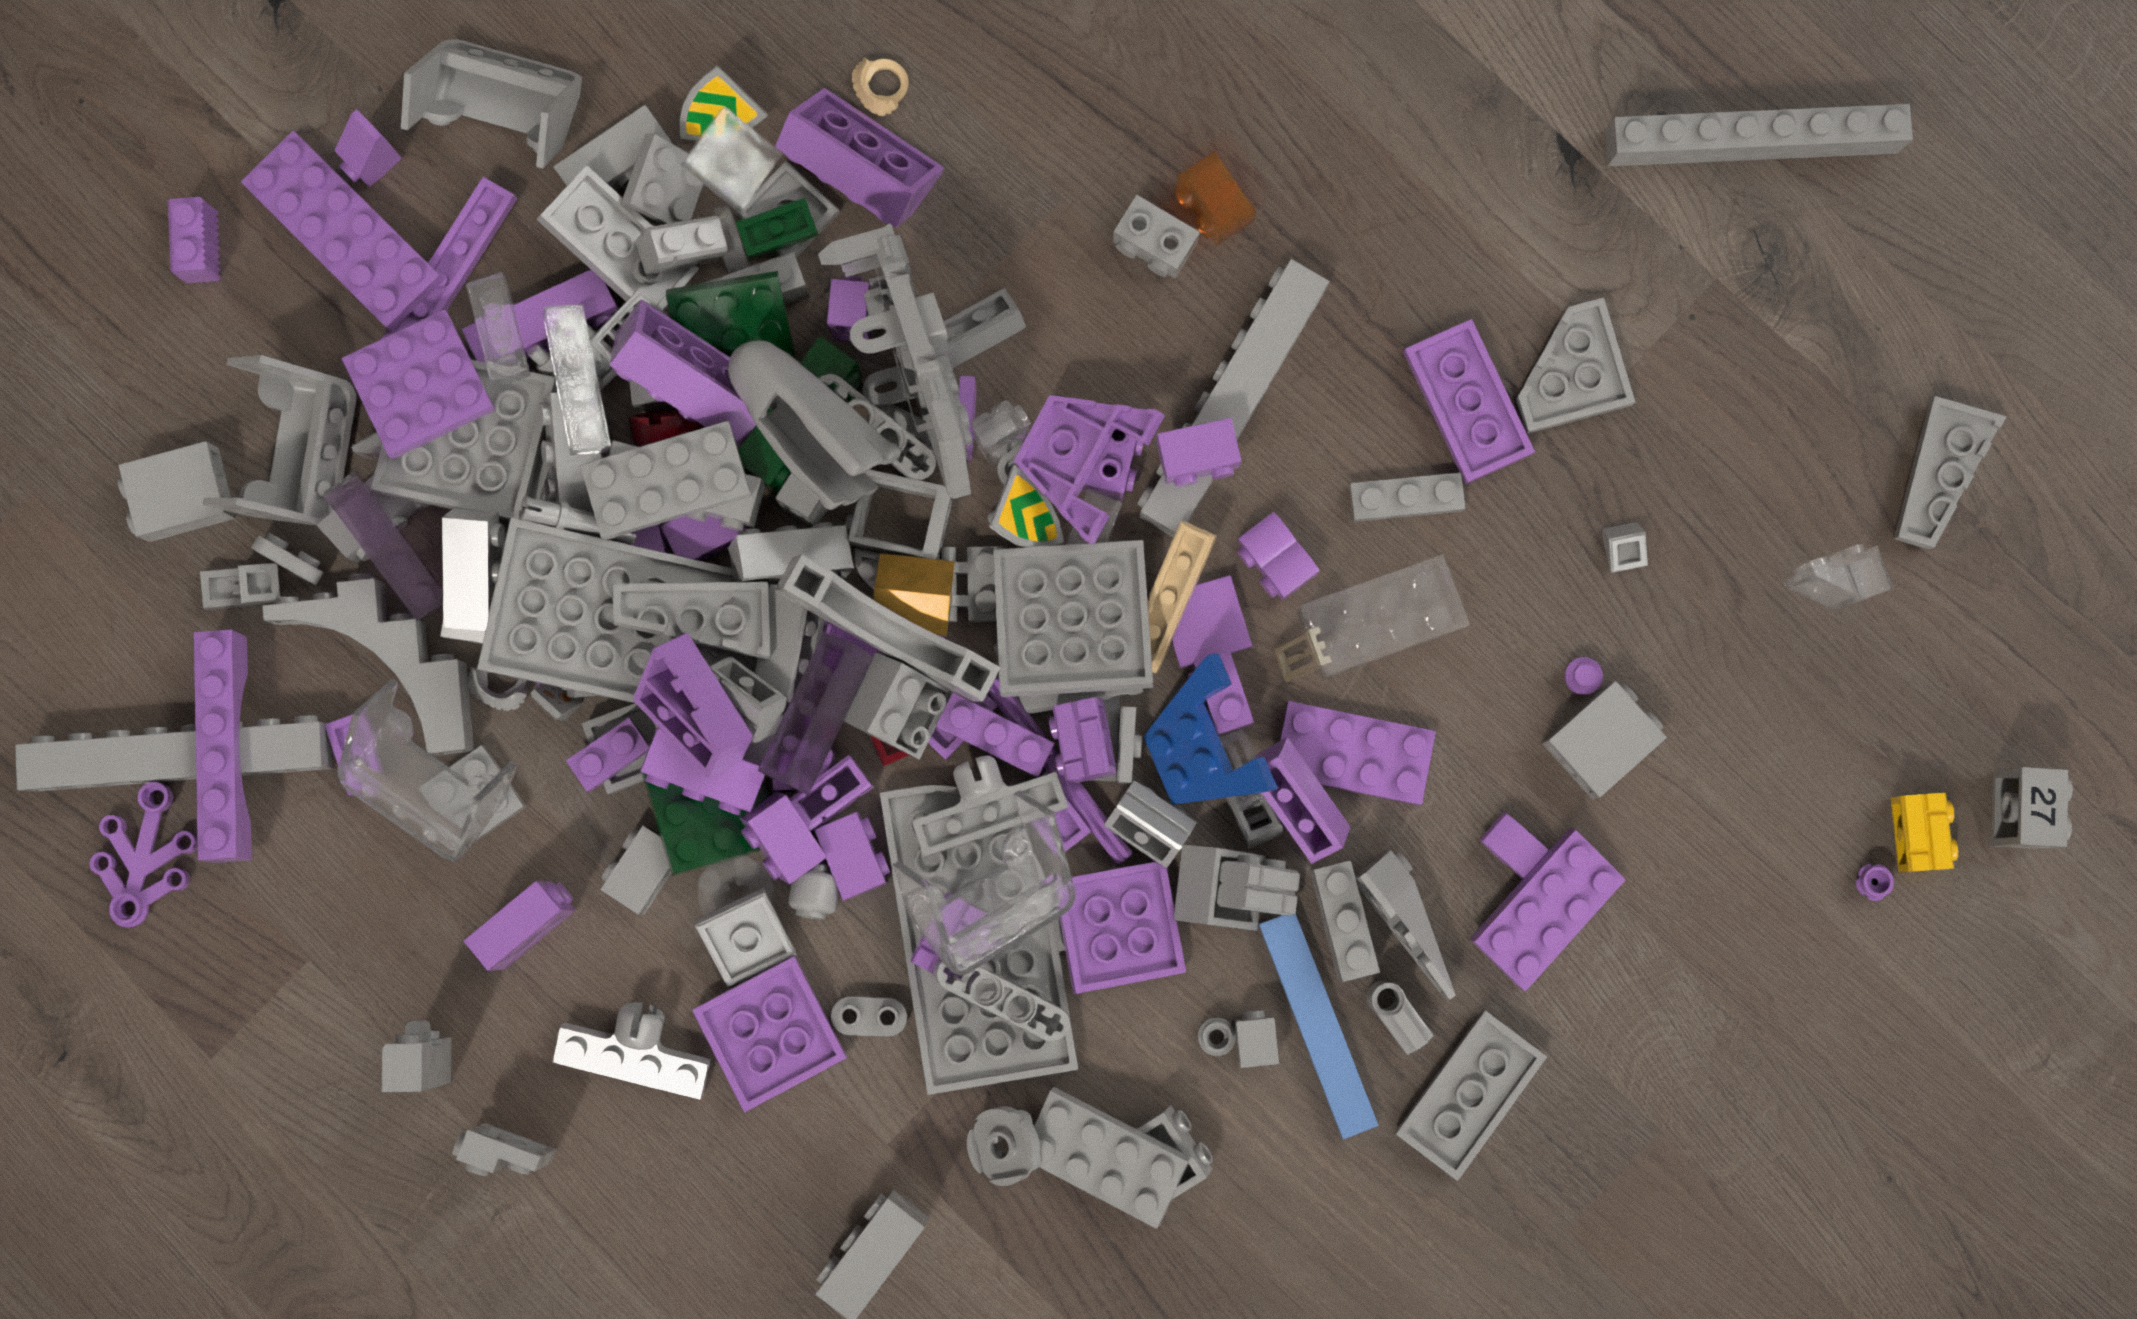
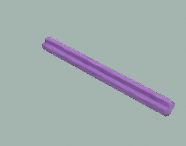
(1074, 792)

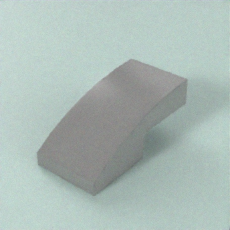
(240, 586)

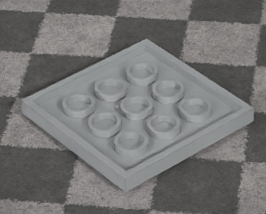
(480, 463)
(1072, 618)

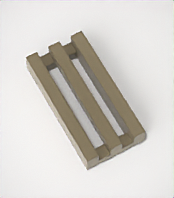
(1314, 650)

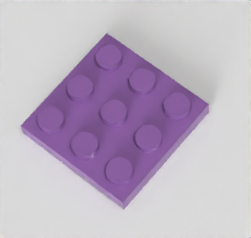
(418, 384)
(1121, 928)
(769, 1033)

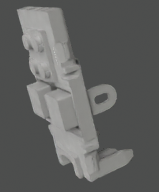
(920, 343)

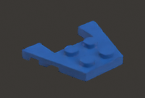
(1190, 750)

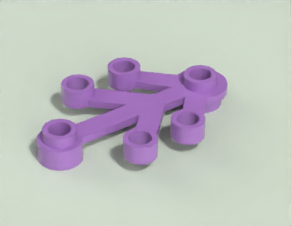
(141, 860)

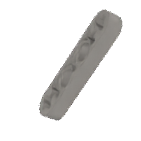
(881, 421)
(1000, 1000)

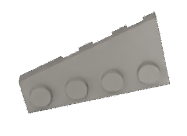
(1944, 464)
(713, 614)

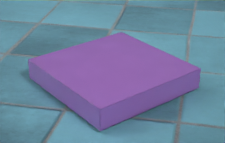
(1211, 623)

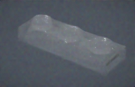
(498, 329)

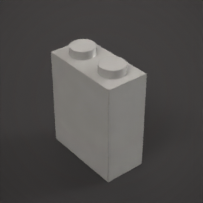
(169, 491)
(1605, 739)

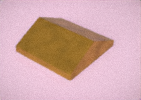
(916, 589)

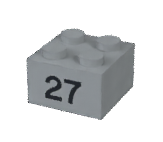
(2031, 808)

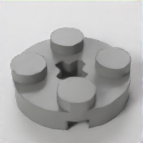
(1022, 1140)

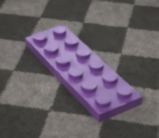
(342, 231)

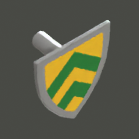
(710, 95)
(1025, 514)

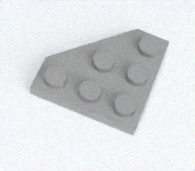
(1576, 372)

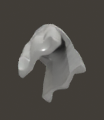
(809, 424)

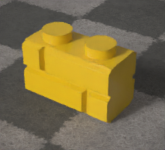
(1923, 832)

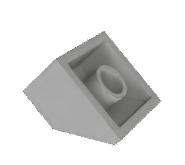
(1199, 889)

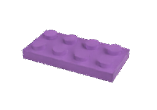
(1468, 401)
(1361, 752)
(1547, 909)

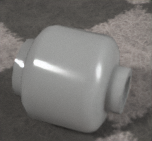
(814, 893)

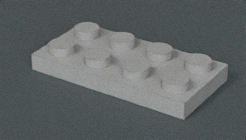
(603, 236)
(665, 480)
(1470, 1095)
(1108, 1157)

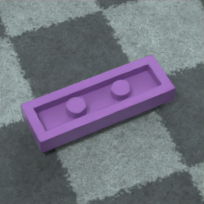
(995, 735)

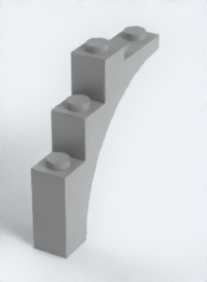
(435, 687)

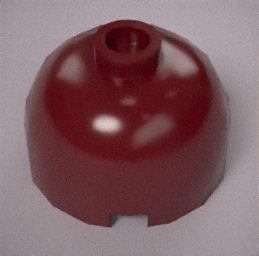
(658, 426)

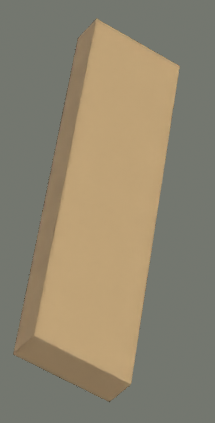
(1175, 586)

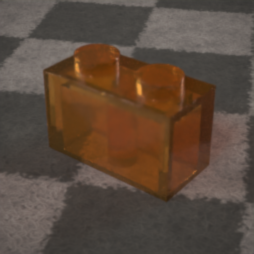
(1214, 199)

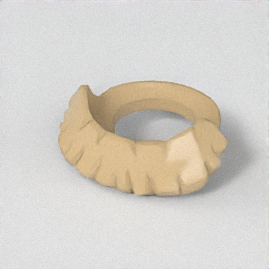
(862, 76)

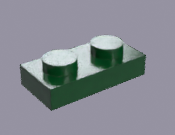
(777, 229)

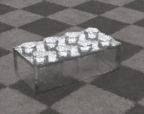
(1385, 615)

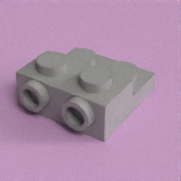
(1172, 1130)
(493, 1148)

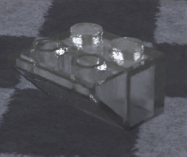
(1842, 580)

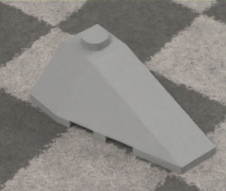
(1399, 904)

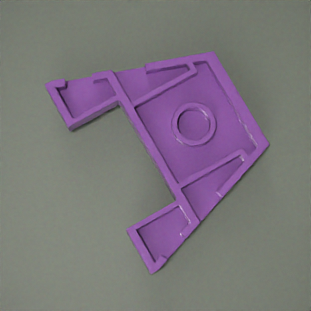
(1067, 446)

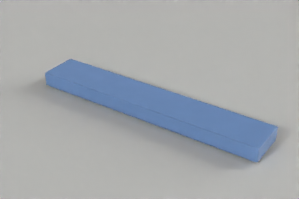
(1318, 1025)

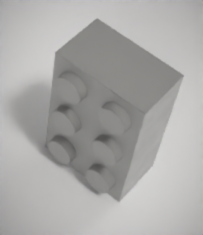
(870, 1254)

